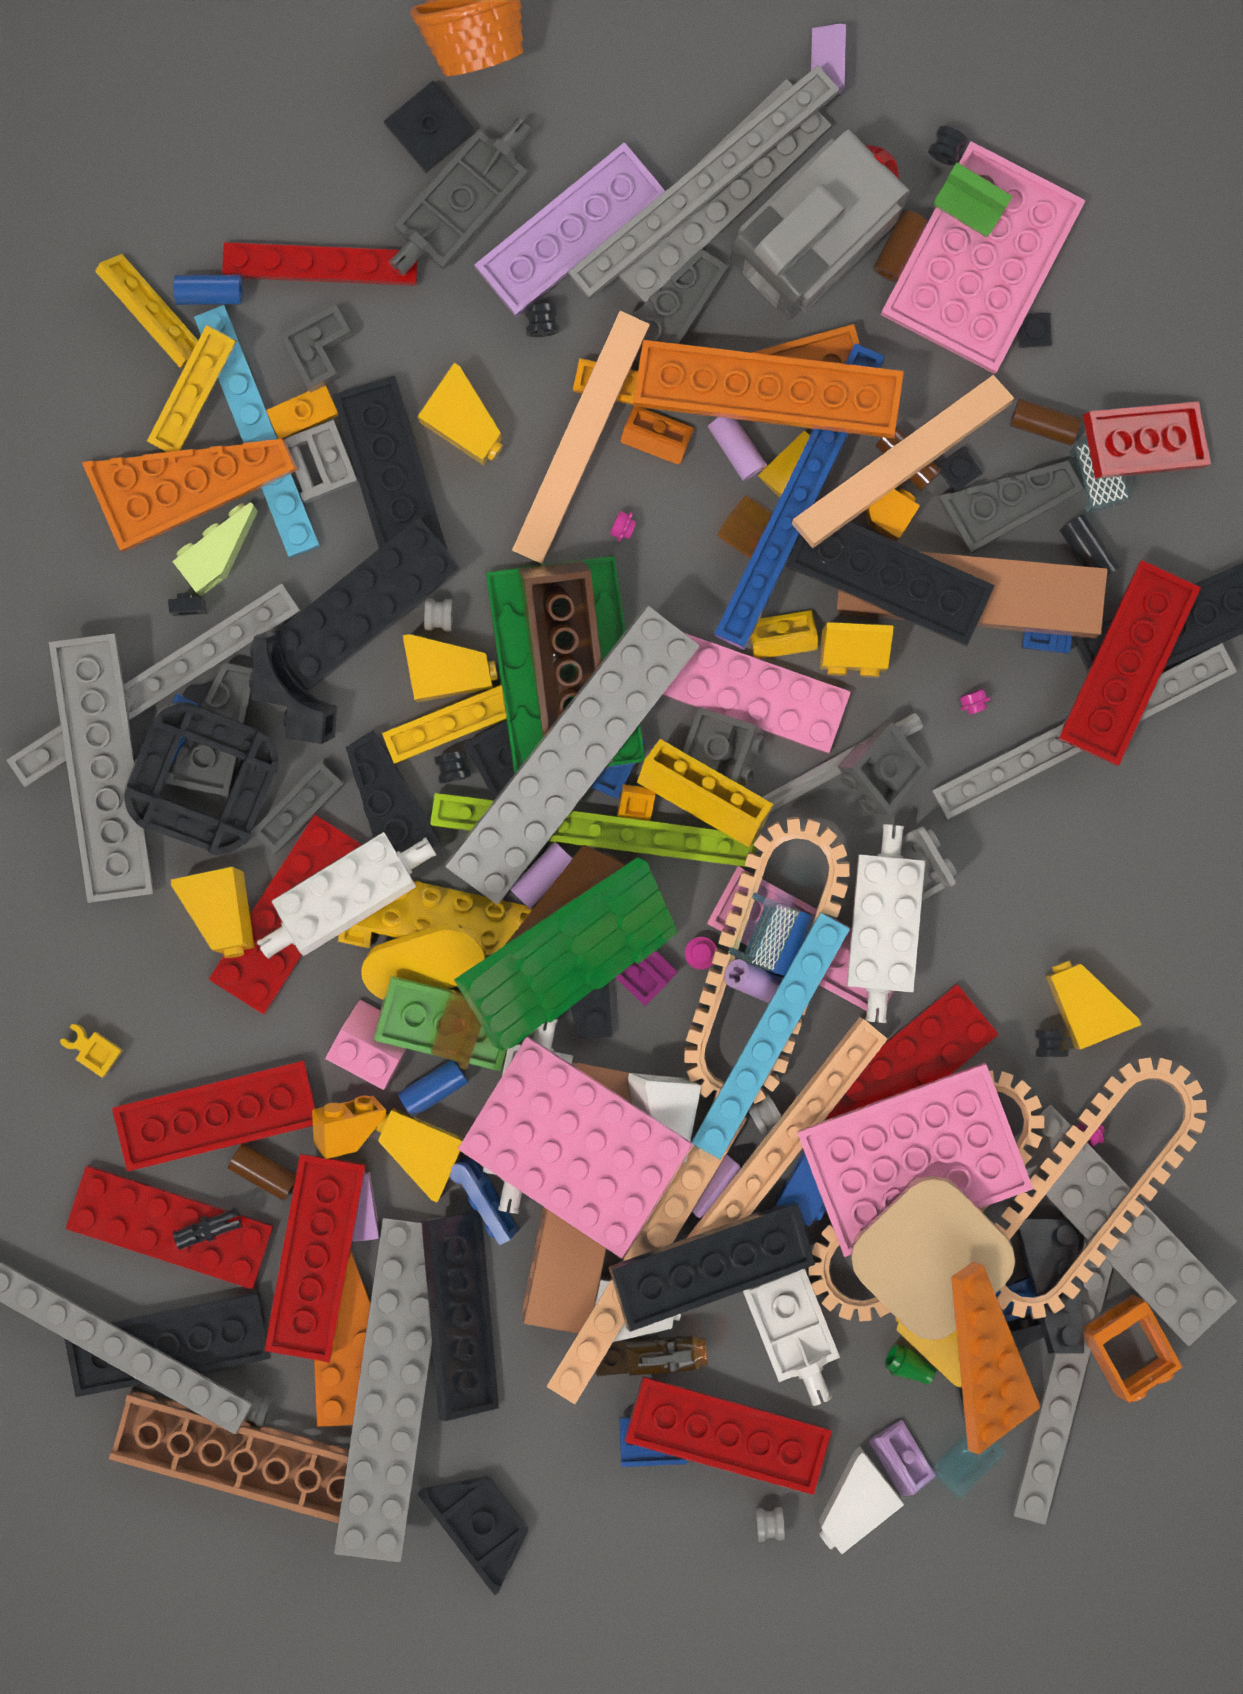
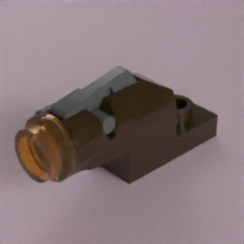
(653, 1355)

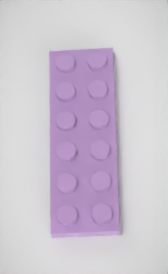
(568, 229)

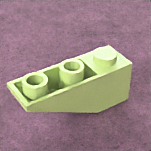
(214, 555)

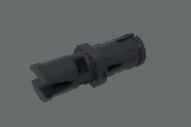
(207, 1229)

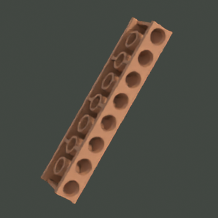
(1024, 596)
(564, 1259)
(251, 1464)

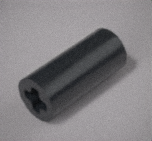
(1088, 545)

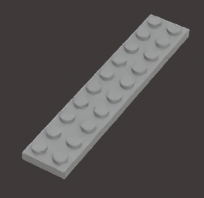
(572, 754)
(388, 1400)

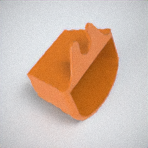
(470, 32)

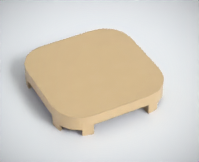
(919, 1245)

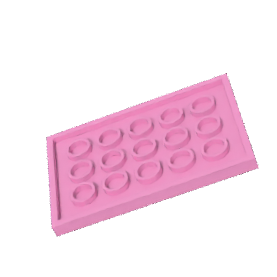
(976, 288)
(936, 1129)
(575, 1147)

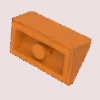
(656, 435)

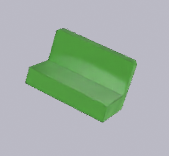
(972, 200)

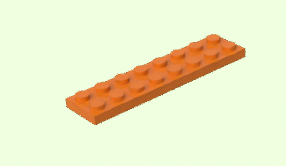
(768, 388)

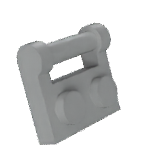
(329, 458)

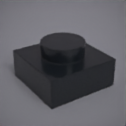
(1035, 331)
(959, 469)
(187, 604)

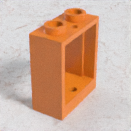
(1115, 1321)

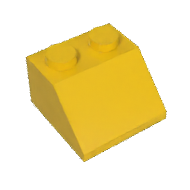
(855, 648)

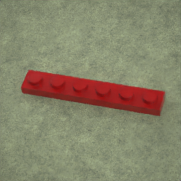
(314, 264)

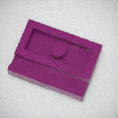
(647, 978)

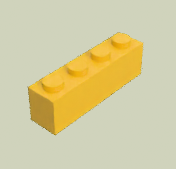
(704, 793)

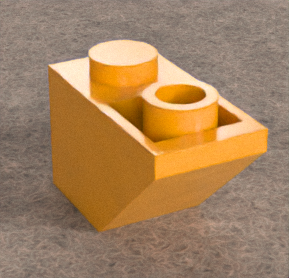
(892, 513)
(345, 1125)

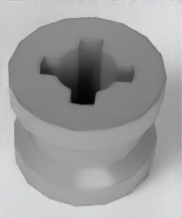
(438, 614)
(764, 1114)
(770, 1524)

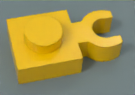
(96, 1052)

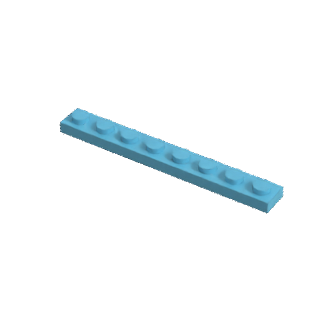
(256, 426)
(770, 1035)

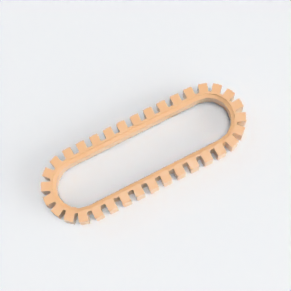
(715, 977)
(1129, 1204)
(826, 1252)

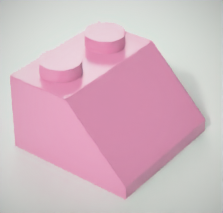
(359, 1053)

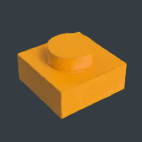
(636, 802)

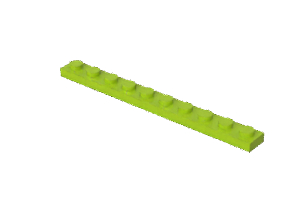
(610, 832)

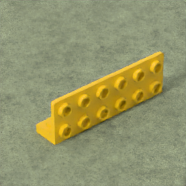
(436, 905)

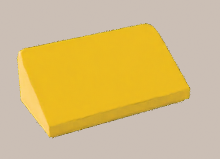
(780, 469)
(784, 635)

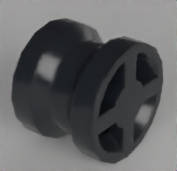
(947, 145)
(541, 320)
(452, 767)
(1051, 1043)

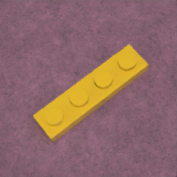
(148, 308)
(192, 390)
(445, 725)

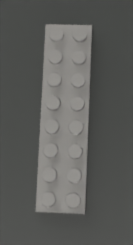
(708, 222)
(99, 765)
(1148, 1253)

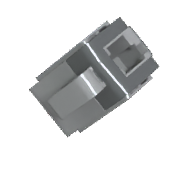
(820, 223)

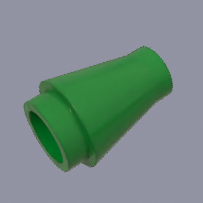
(909, 1365)

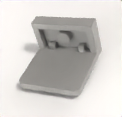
(938, 872)

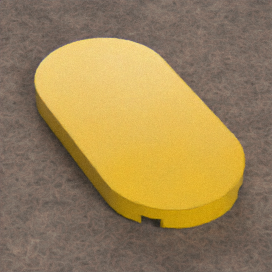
(427, 957)

